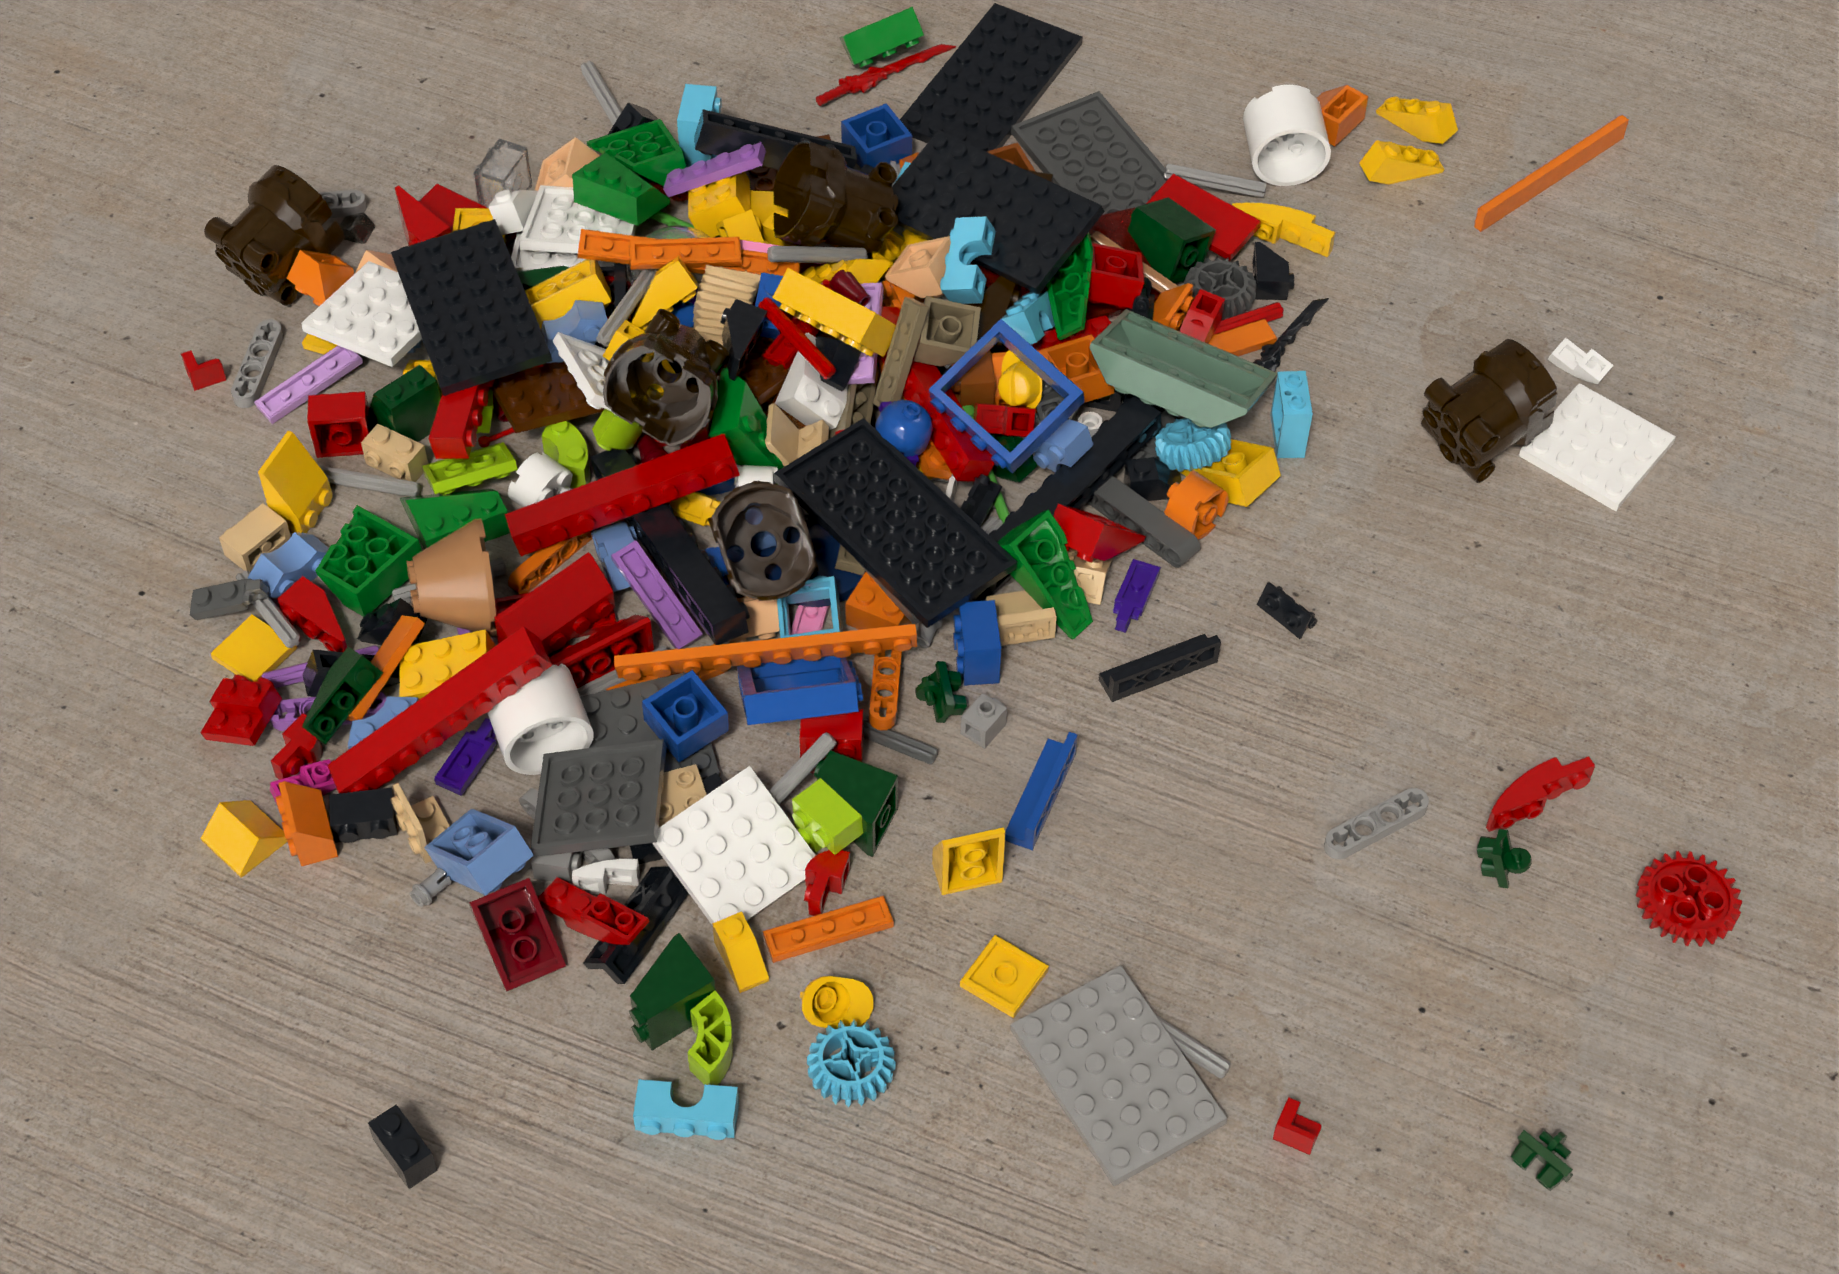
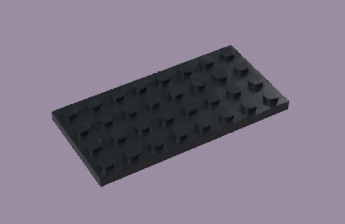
(992, 79)
(1032, 217)
(470, 307)
(896, 522)

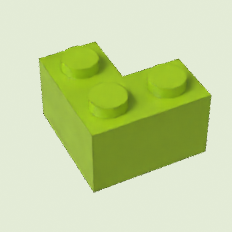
(825, 818)

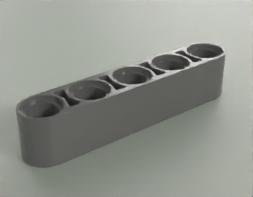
(1133, 511)

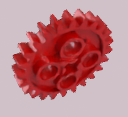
(1688, 898)

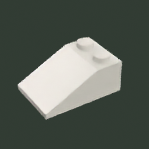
(808, 397)

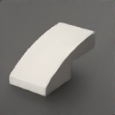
(1571, 359)
(596, 876)

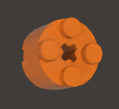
(1196, 503)

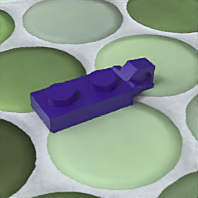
(1134, 593)
(467, 759)

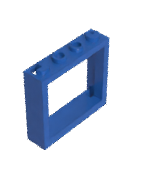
(1035, 361)
(799, 689)

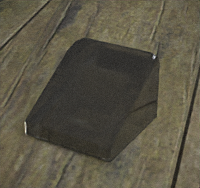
(357, 228)

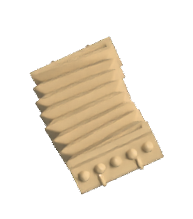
(716, 292)

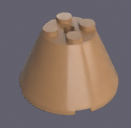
(455, 580)

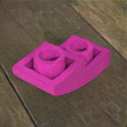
(311, 775)

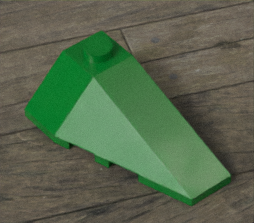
(1070, 290)
(1047, 571)

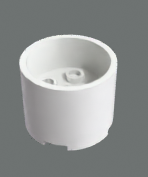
(1286, 136)
(541, 720)

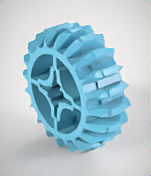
(1190, 446)
(874, 1052)

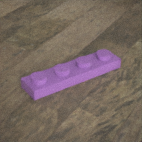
(714, 169)
(656, 596)

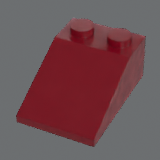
(517, 934)

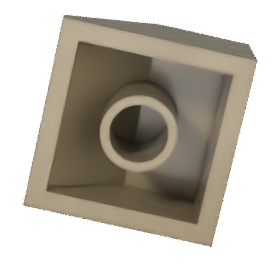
(947, 332)

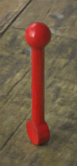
(484, 441)

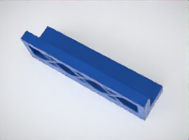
(1041, 792)

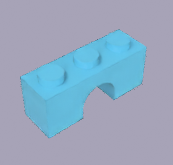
(968, 239)
(1030, 316)
(711, 1117)

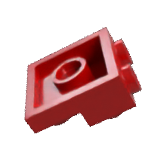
(241, 710)

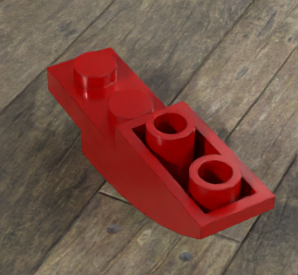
(1530, 791)
(591, 915)

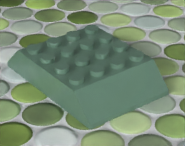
(1177, 371)

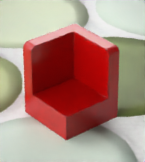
(203, 374)
(1295, 1129)

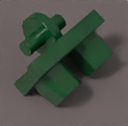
(937, 691)
(1501, 858)
(1555, 1168)

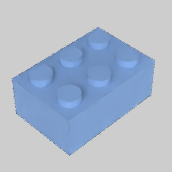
(479, 851)

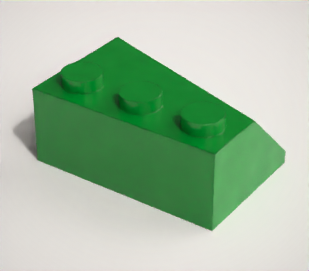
(882, 37)
(643, 149)
(616, 191)
(742, 422)
(440, 515)
(367, 561)

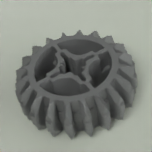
(1226, 281)

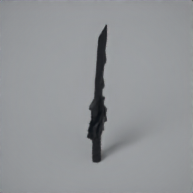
(1272, 352)

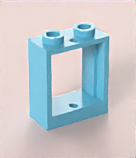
(1291, 414)
(814, 589)

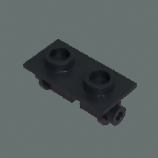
(1145, 301)
(981, 498)
(1285, 610)

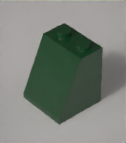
(1170, 237)
(407, 404)
(867, 790)
(668, 994)

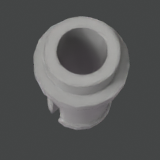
(925, 635)
(424, 892)

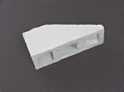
(512, 209)

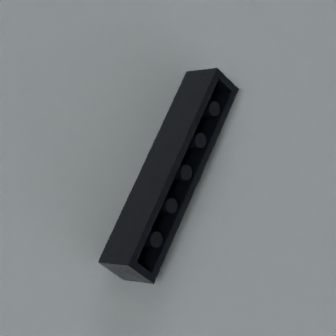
(725, 133)

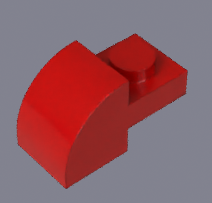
(1005, 419)
(299, 748)
(824, 875)

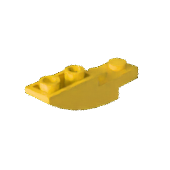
(1291, 225)

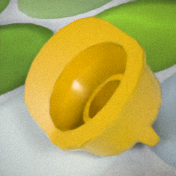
(1019, 383)
(836, 999)

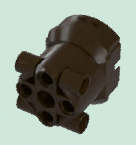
(832, 200)
(267, 236)
(682, 407)
(1490, 408)
(779, 512)

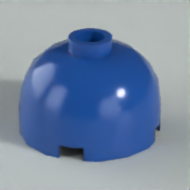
(905, 426)

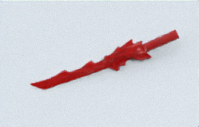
(870, 78)

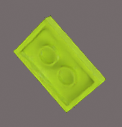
(482, 464)

